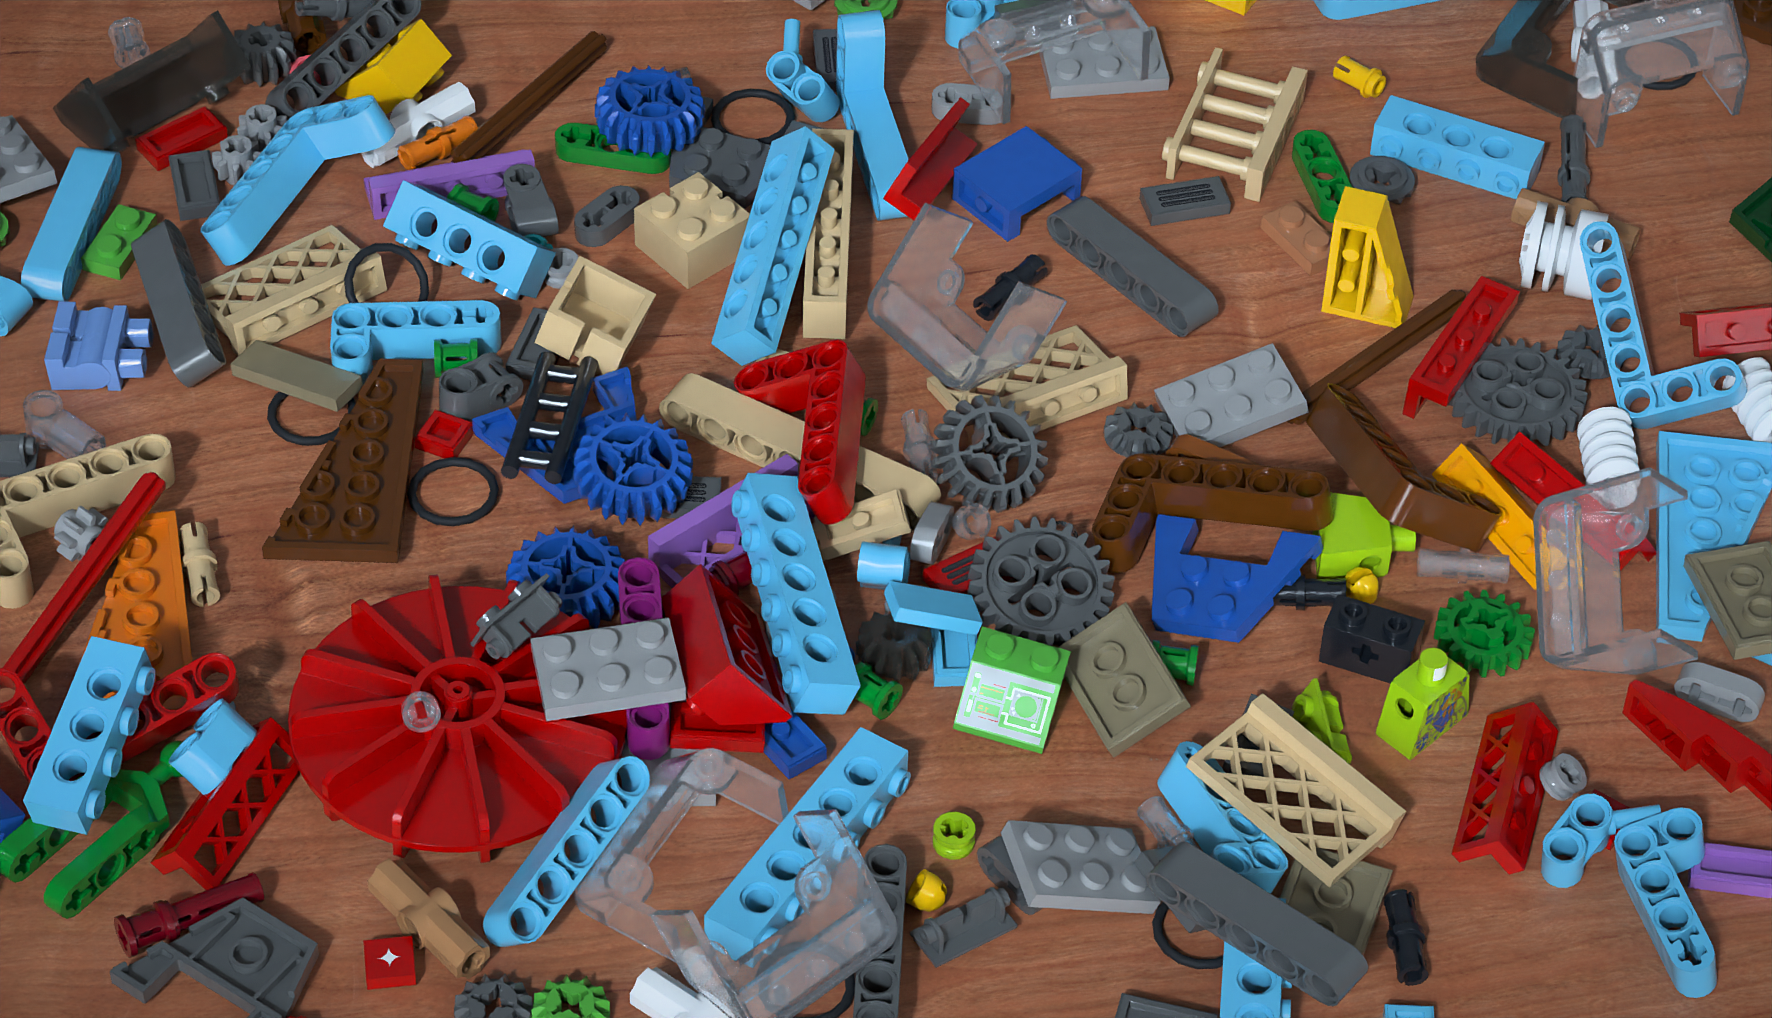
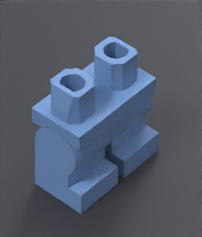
(95, 347)

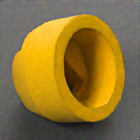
(1365, 585)
(926, 892)

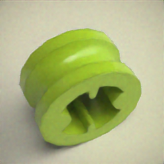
(951, 846)

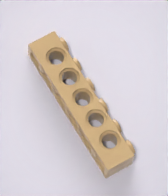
(829, 244)

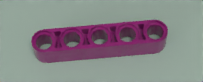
(638, 602)

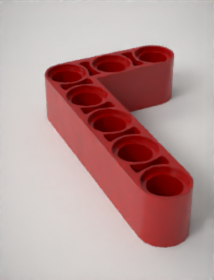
(832, 390)
(159, 721)

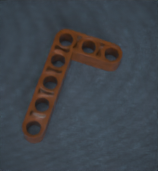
(1392, 480)
(1206, 491)

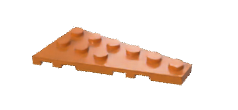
(148, 600)

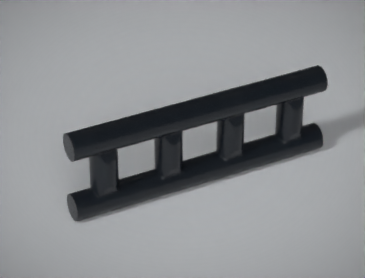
(562, 433)

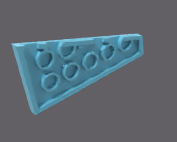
(1726, 495)

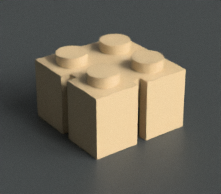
(691, 230)
(595, 316)

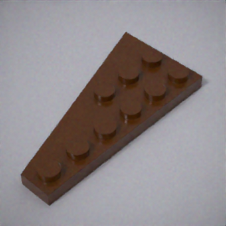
(359, 484)

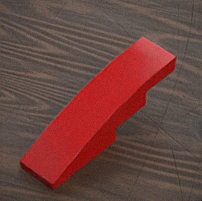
(1700, 738)

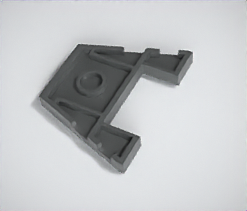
(725, 160)
(235, 954)

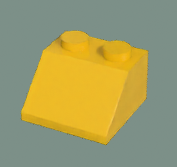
(399, 68)

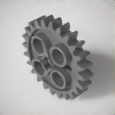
(1521, 392)
(1017, 557)

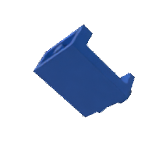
(1014, 180)

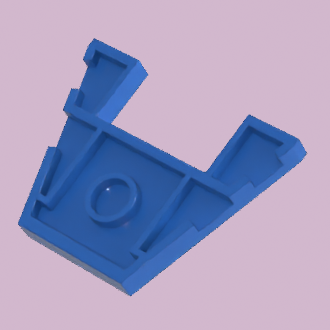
(616, 398)
(1218, 595)

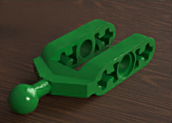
(105, 858)

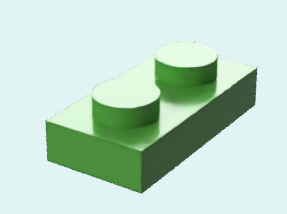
(111, 249)

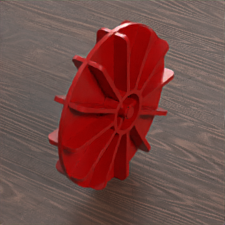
(489, 765)

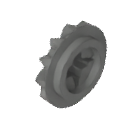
(1385, 170)
(1573, 347)
(1127, 442)
(513, 998)

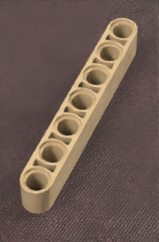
(766, 434)

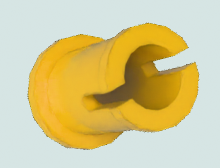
(1368, 81)

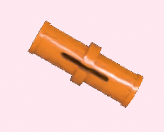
(436, 143)

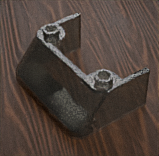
(1518, 55)
(154, 87)

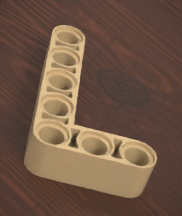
(88, 480)

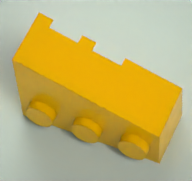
(1366, 262)

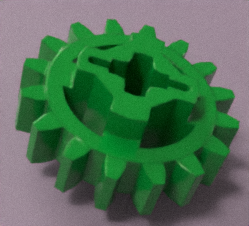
(1484, 633)

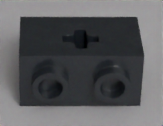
(1370, 639)

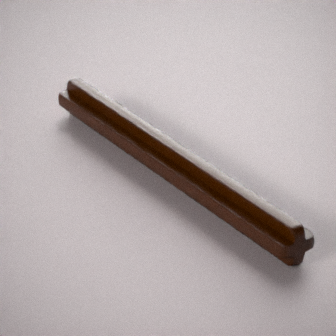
(530, 98)
(1386, 349)

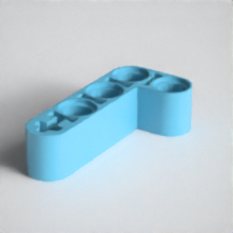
(408, 331)
(1218, 825)
(1671, 907)

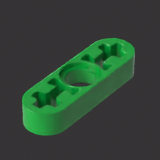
(583, 152)
(1319, 190)

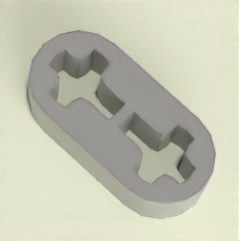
(976, 113)
(931, 533)
(1720, 691)

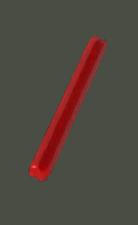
(85, 576)

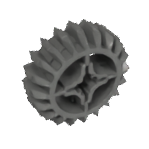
(985, 421)

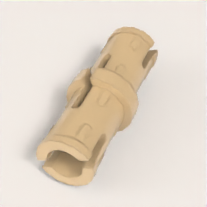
(199, 564)

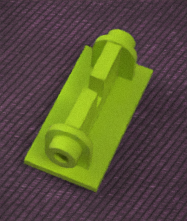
(1321, 716)

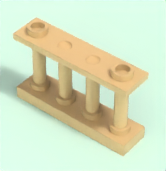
(1265, 145)

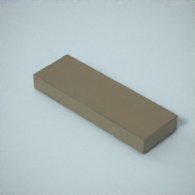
(296, 375)

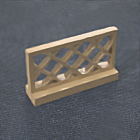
(294, 304)
(1058, 400)
(1316, 772)

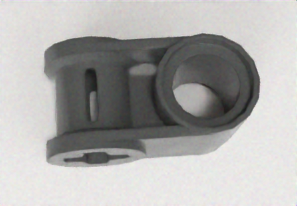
(528, 202)
(475, 387)

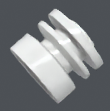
(1557, 250)

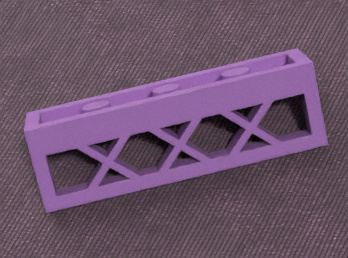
(481, 175)
(712, 522)

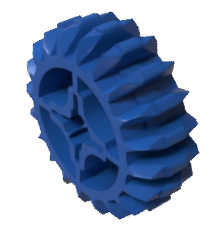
(649, 110)
(639, 483)
(579, 568)

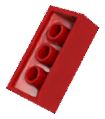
(724, 653)

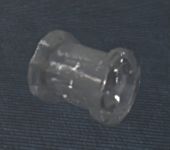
(128, 39)

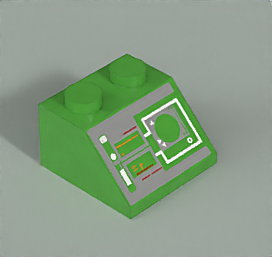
(1011, 690)

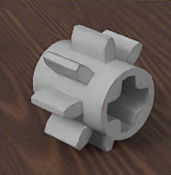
(260, 124)
(234, 158)
(78, 531)

